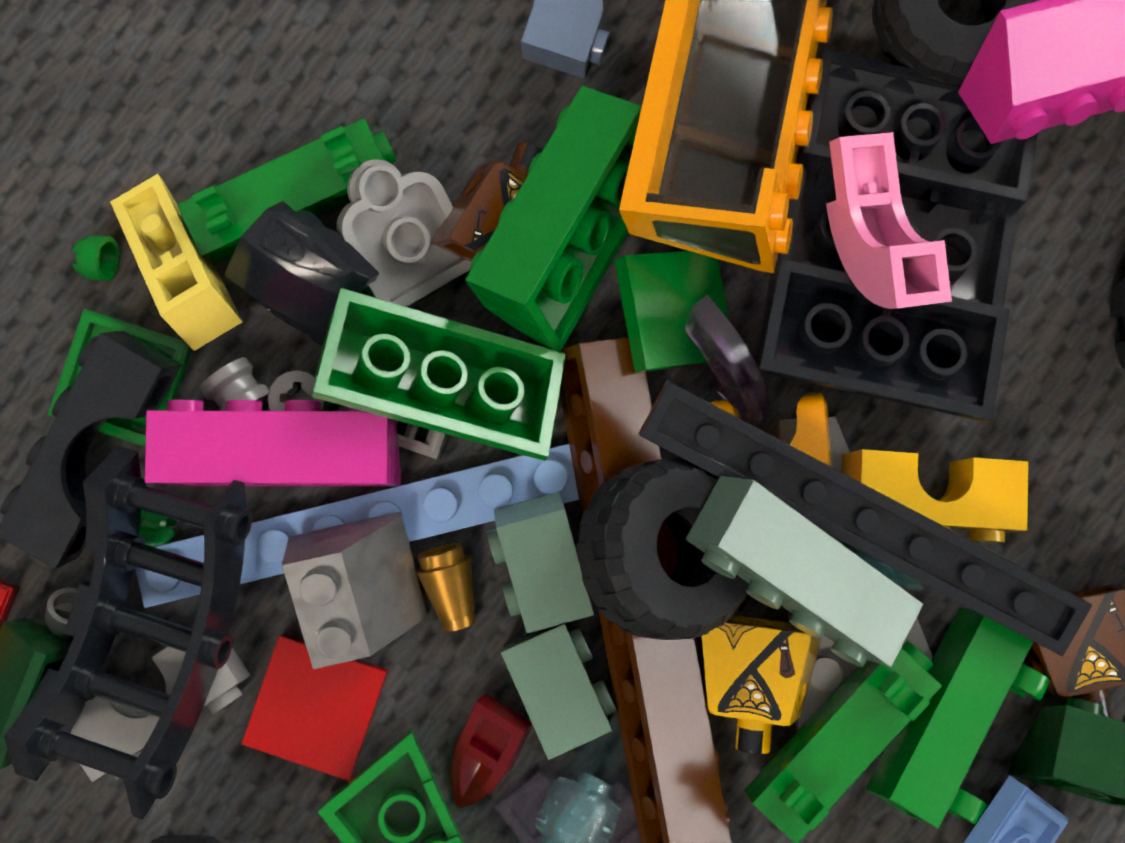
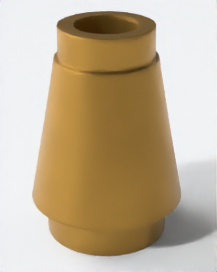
(449, 585)

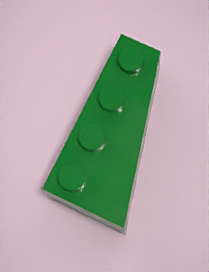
(392, 801)

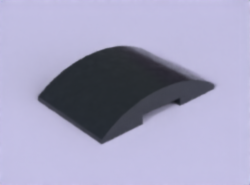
(951, 191)

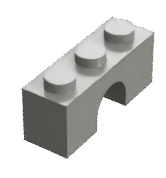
(129, 728)

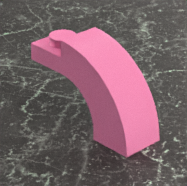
(873, 232)

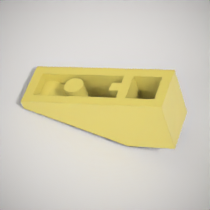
(179, 279)

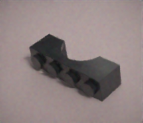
(116, 381)

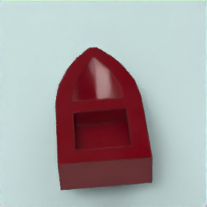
(486, 749)

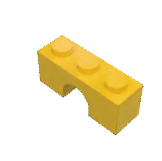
(980, 496)

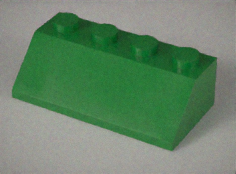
(562, 222)
(439, 375)

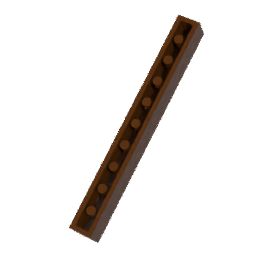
(653, 680)

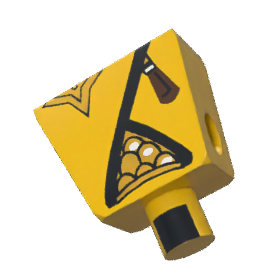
(758, 676)

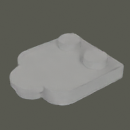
(393, 228)

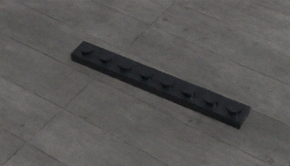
(867, 519)

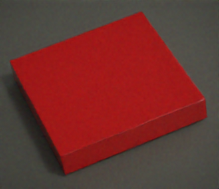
(314, 713)

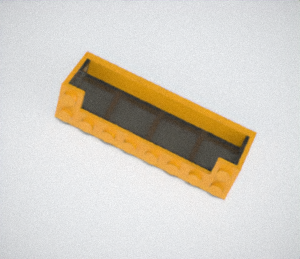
(726, 127)

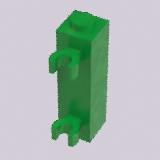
(305, 179)
(842, 741)
(933, 754)

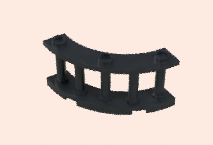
(100, 611)

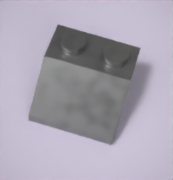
(353, 588)

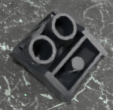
(297, 268)

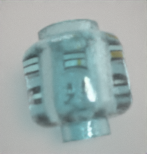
(578, 811)

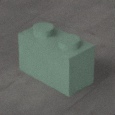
(541, 563)
(558, 688)

